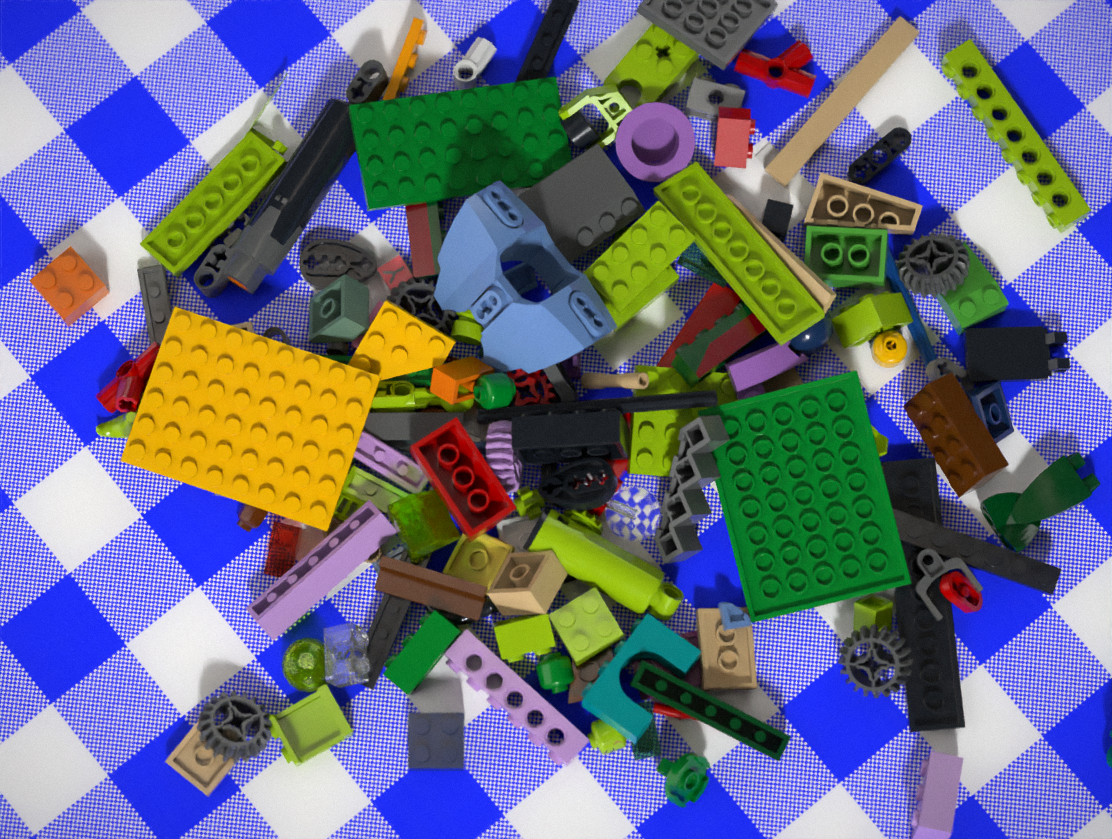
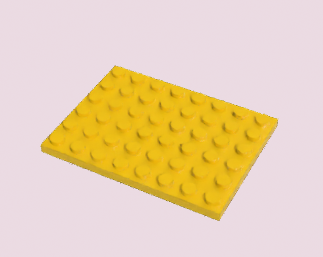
(251, 419)

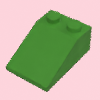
(975, 299)

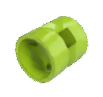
(467, 329)

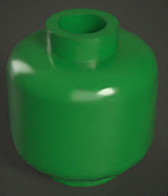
(495, 390)
(555, 672)

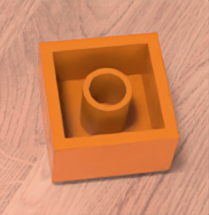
(69, 286)

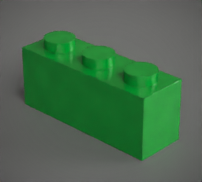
(422, 651)

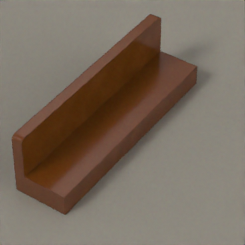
(431, 588)

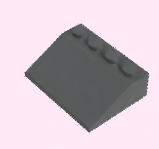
(583, 203)

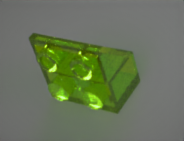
(422, 523)

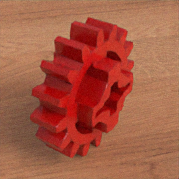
(532, 385)

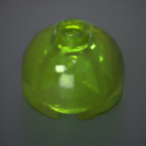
(305, 664)

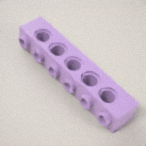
(469, 646)

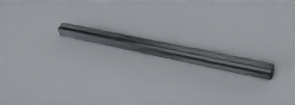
(624, 404)

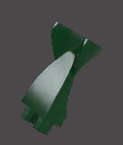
(1054, 491)

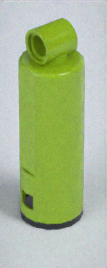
(604, 565)

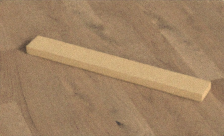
(842, 101)

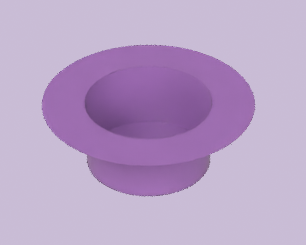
(655, 134)

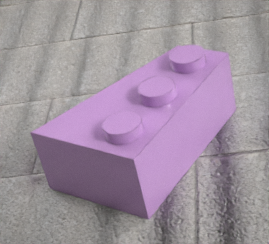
(936, 796)

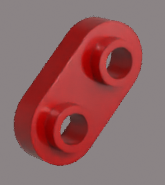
(960, 592)

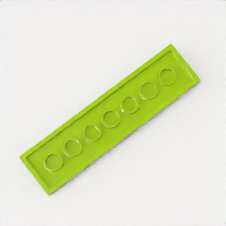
(739, 253)

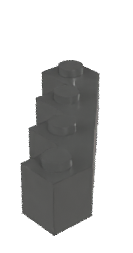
(685, 501)

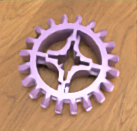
(501, 456)

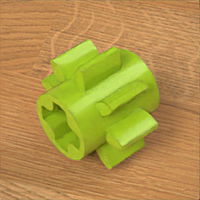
(529, 503)

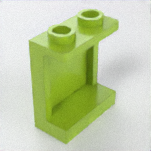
(310, 726)

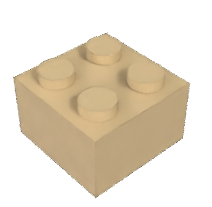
(527, 583)

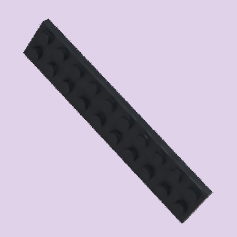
(934, 684)

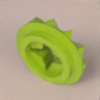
(585, 519)

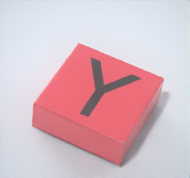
(394, 272)

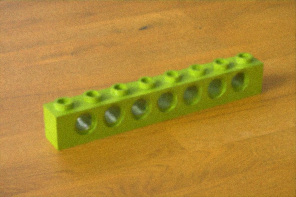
(969, 57)

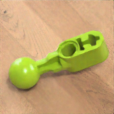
(404, 397)

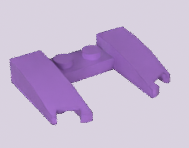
(754, 368)

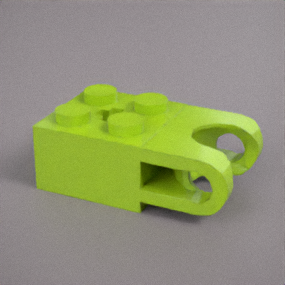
(648, 72)

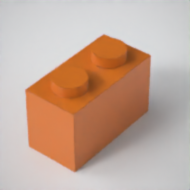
(448, 377)

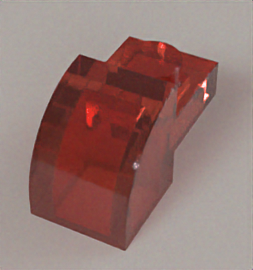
(283, 548)

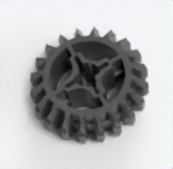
(933, 264)
(405, 297)
(873, 682)
(231, 740)

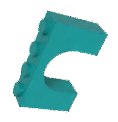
(648, 641)

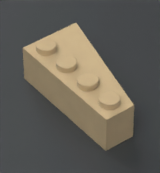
(856, 206)

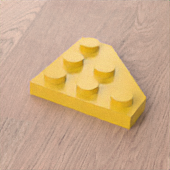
(400, 344)

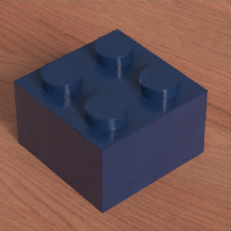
(436, 741)

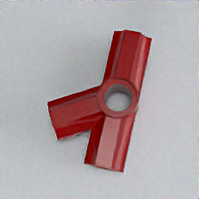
(787, 63)
(130, 382)

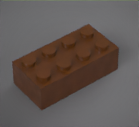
(955, 435)

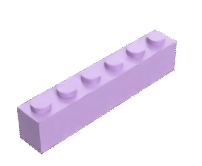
(321, 570)

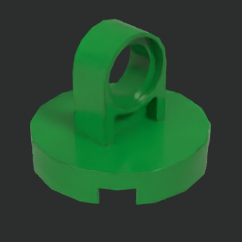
(684, 778)

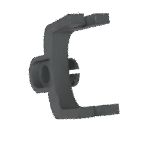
(936, 569)

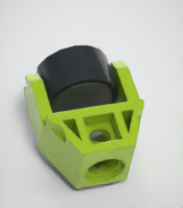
(578, 125)

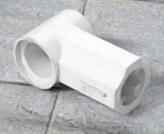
(474, 63)

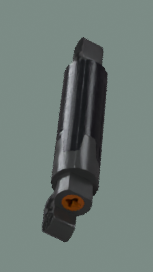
(293, 195)

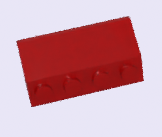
(462, 479)

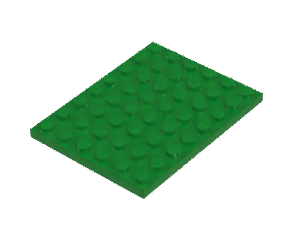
(806, 498)

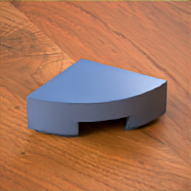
(733, 617)

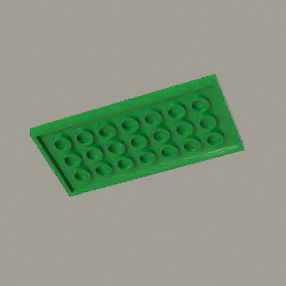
(458, 142)

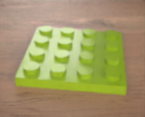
(656, 433)

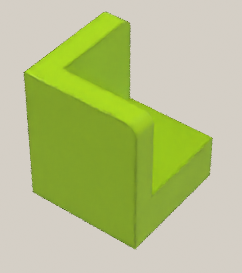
(872, 610)

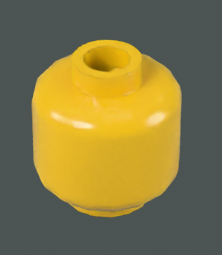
(881, 345)

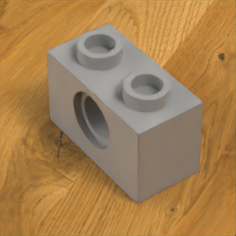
(704, 88)

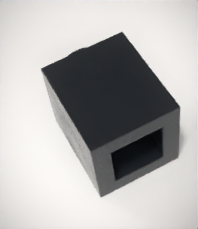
(777, 218)

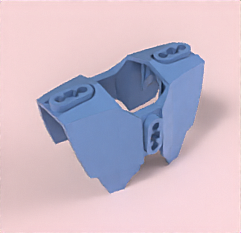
(517, 331)

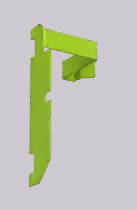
(279, 146)

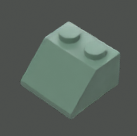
(339, 312)

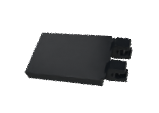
(1012, 354)

